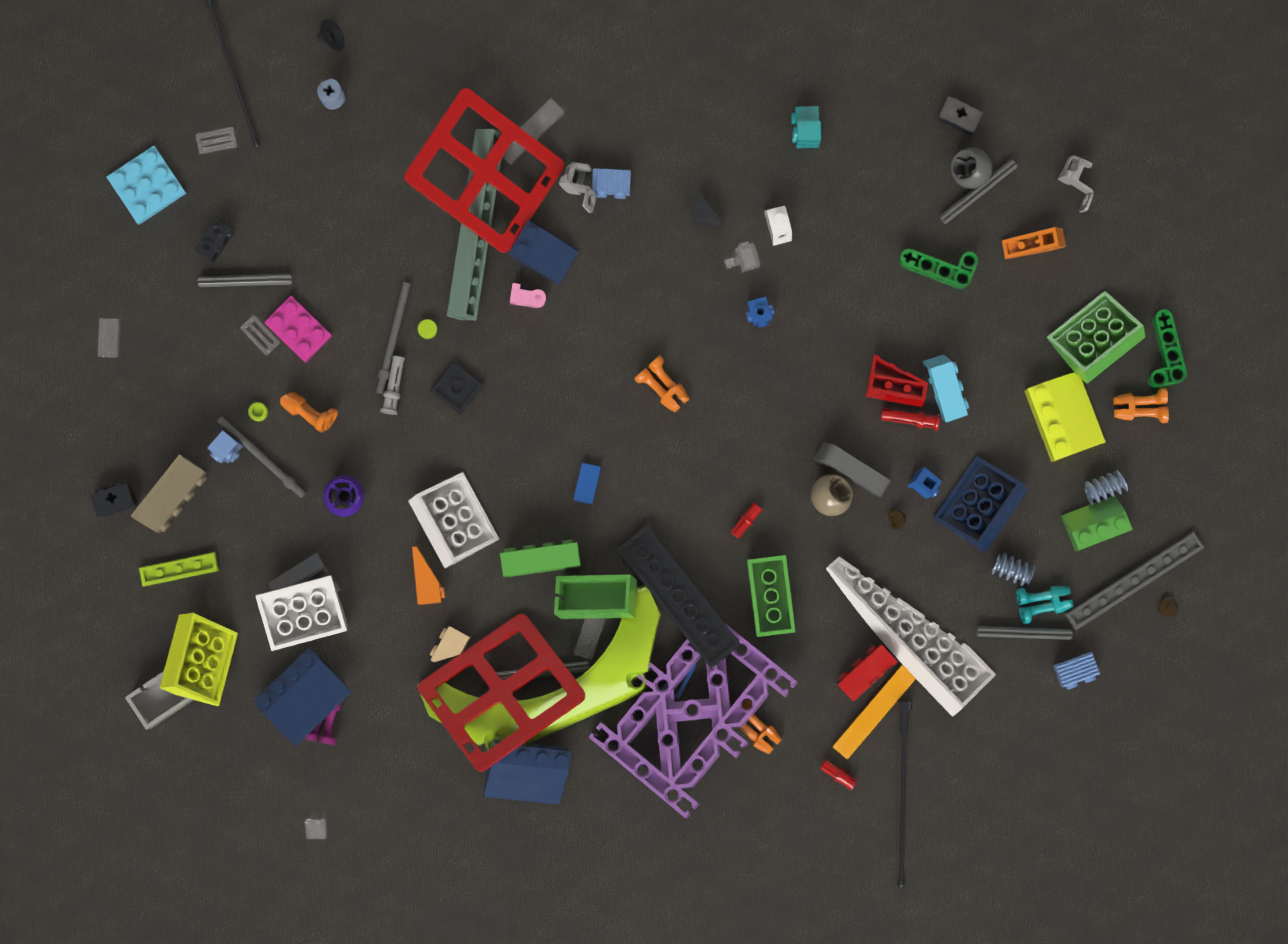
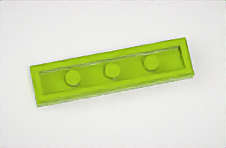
(178, 569)

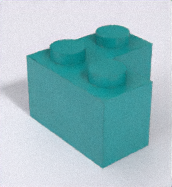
(807, 127)

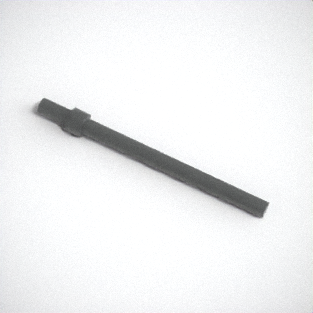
(384, 373)
(289, 482)

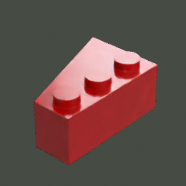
(894, 384)

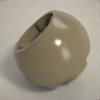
(831, 495)

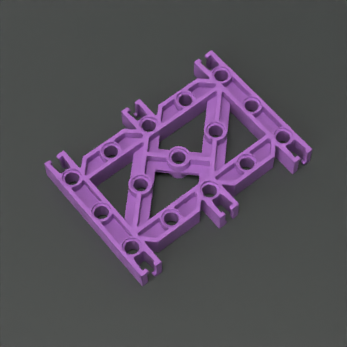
(670, 712)

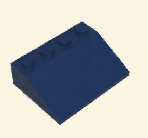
(981, 504)
(302, 696)
(529, 773)

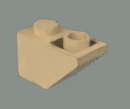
(451, 645)

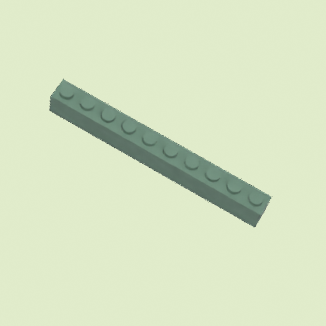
(471, 248)

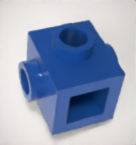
(759, 305)

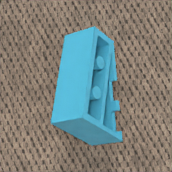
(946, 387)

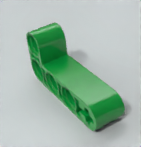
(936, 264)
(1164, 348)

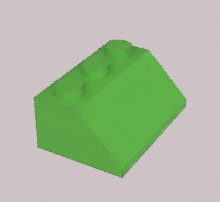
(1096, 523)

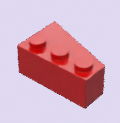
(866, 671)

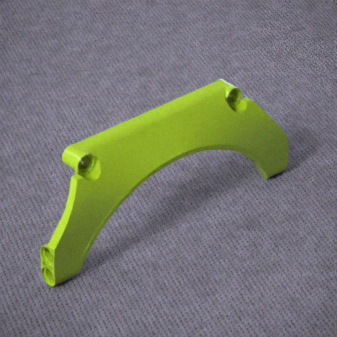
(604, 684)

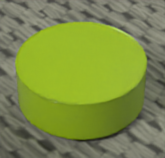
(427, 329)
(258, 411)

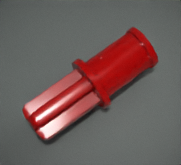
(746, 520)
(838, 774)

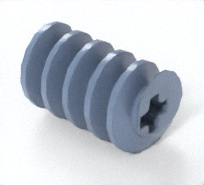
(331, 94)
(1105, 486)
(1013, 569)

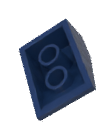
(543, 252)

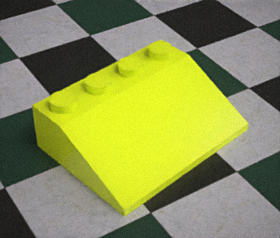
(1064, 416)
(198, 659)

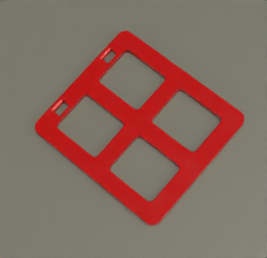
(483, 170)
(502, 692)

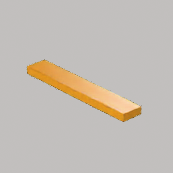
(874, 712)

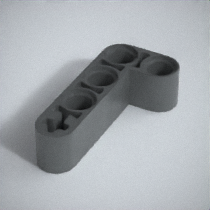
(852, 468)

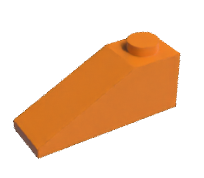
(1034, 243)
(427, 585)

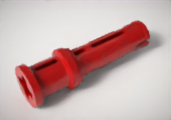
(920, 419)

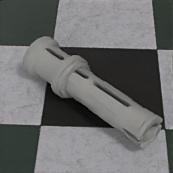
(392, 395)

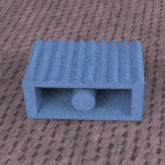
(611, 182)
(1076, 670)

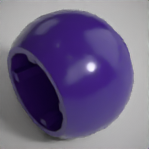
(354, 506)

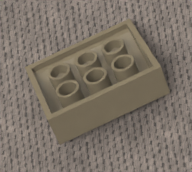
(170, 494)

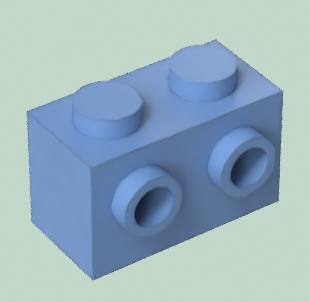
(225, 448)

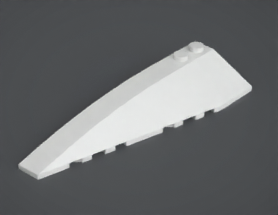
(934, 658)

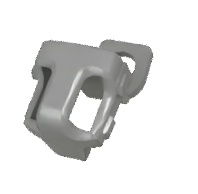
(1072, 177)
(578, 187)

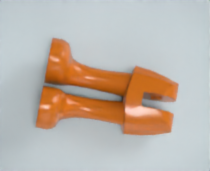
(666, 396)
(1159, 398)
(297, 404)
(764, 730)

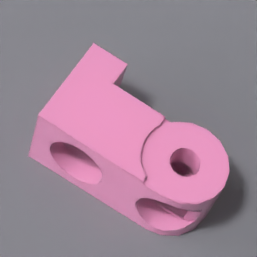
(527, 298)

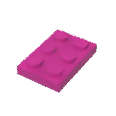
(298, 329)

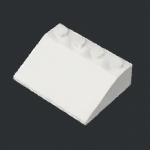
(453, 519)
(301, 612)

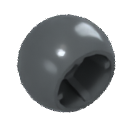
(971, 172)

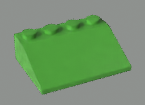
(1097, 336)

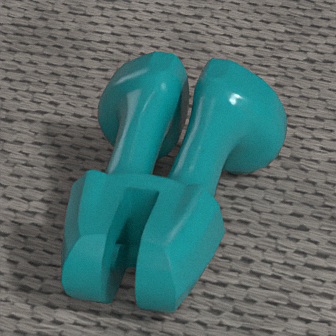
(1054, 605)

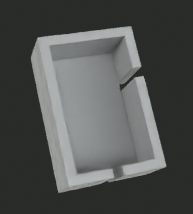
(155, 703)

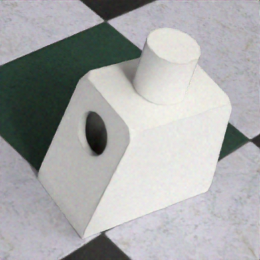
(778, 225)

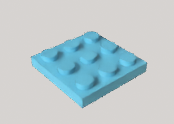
(146, 185)

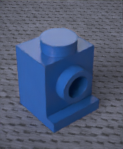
(925, 477)

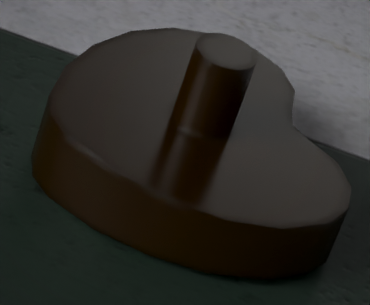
(897, 519)
(1167, 607)

